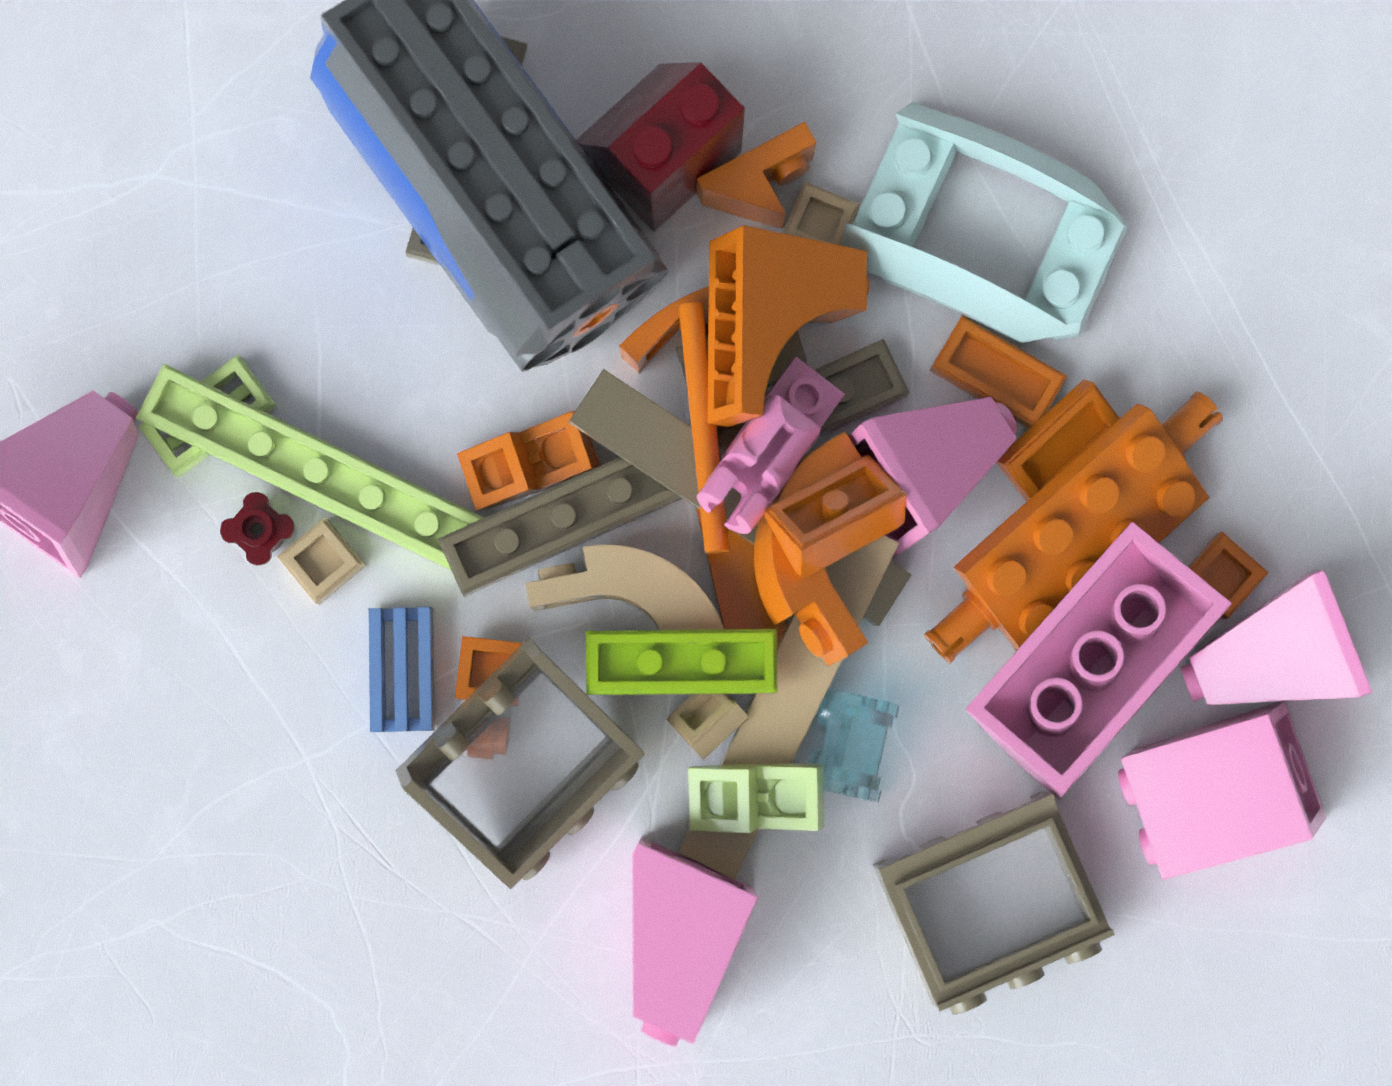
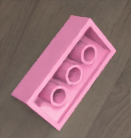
(1096, 659)

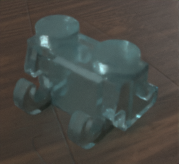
(853, 742)

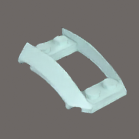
(907, 189)

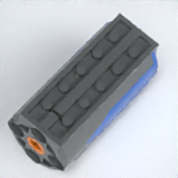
(484, 172)

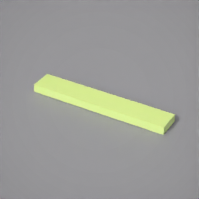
(302, 464)

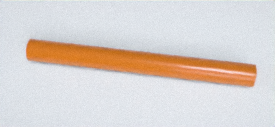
(703, 434)

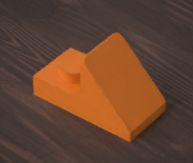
(744, 183)

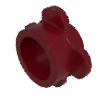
(275, 529)

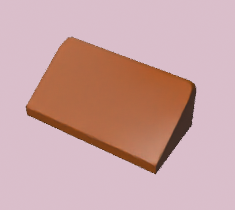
(837, 515)

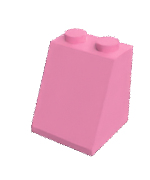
(1222, 792)
(682, 939)

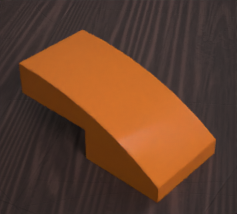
(655, 333)
(526, 462)

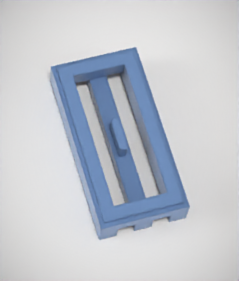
(377, 683)

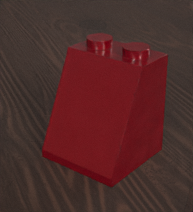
(665, 138)

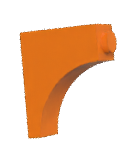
(758, 297)

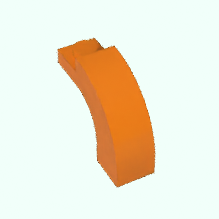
(824, 619)

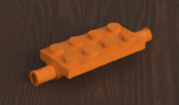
(1055, 537)

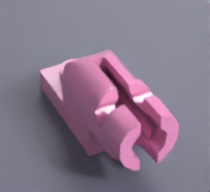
(771, 445)

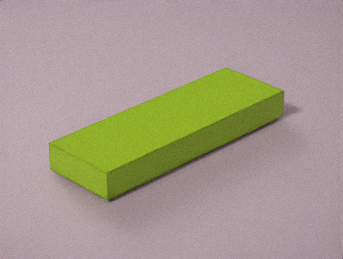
(681, 662)

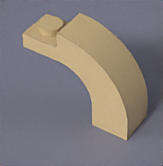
(632, 577)

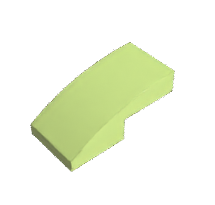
(756, 797)

